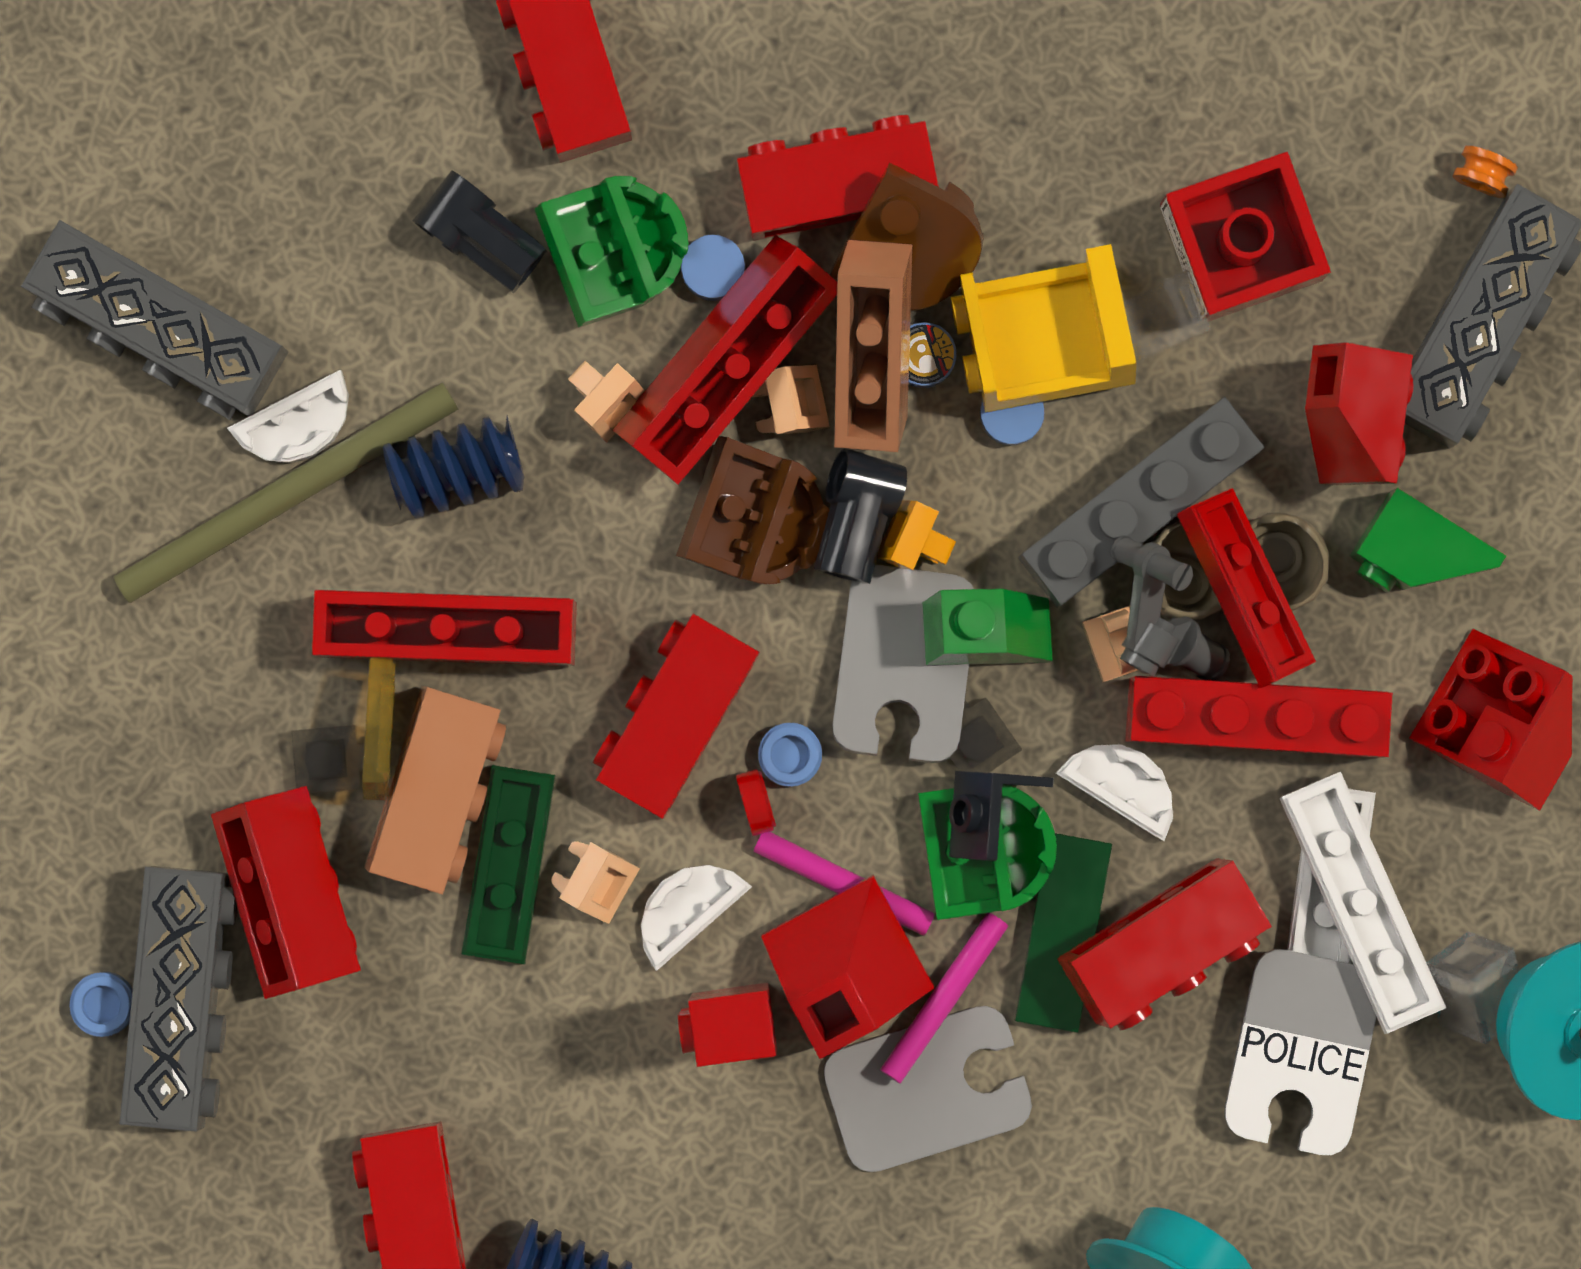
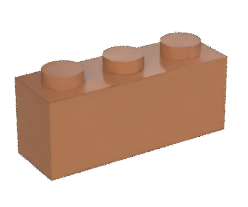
(873, 345)
(435, 791)

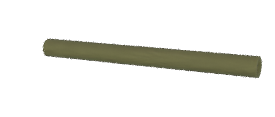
(285, 493)

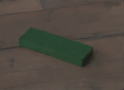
(508, 864)
(1062, 919)

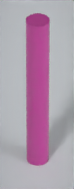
(836, 878)
(944, 998)

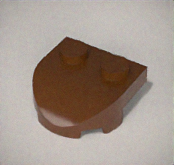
(934, 221)
(754, 515)

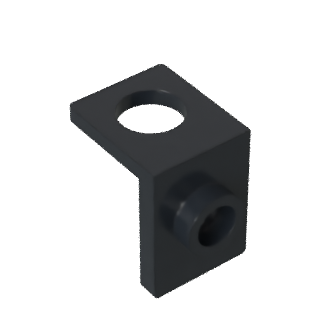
(977, 811)

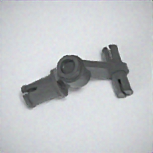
(1152, 640)

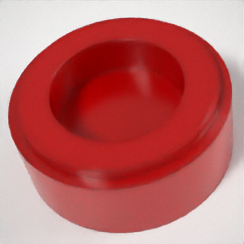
(756, 802)

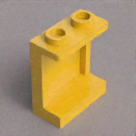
(1046, 333)

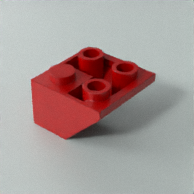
(1358, 412)
(1502, 719)
(846, 966)

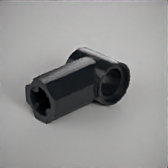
(471, 226)
(862, 499)

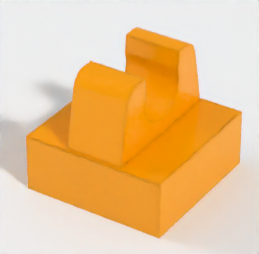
(912, 536)

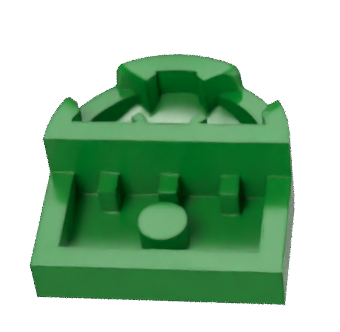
(613, 246)
(981, 886)

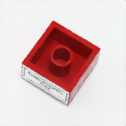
(1245, 236)

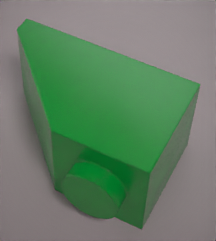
(1418, 547)
(986, 627)

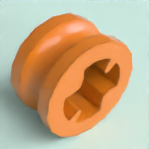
(1485, 171)

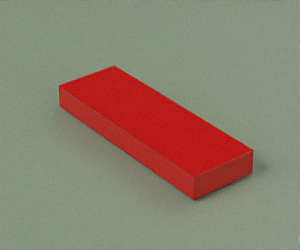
(1246, 587)

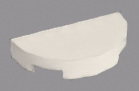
(297, 424)
(1125, 783)
(685, 907)

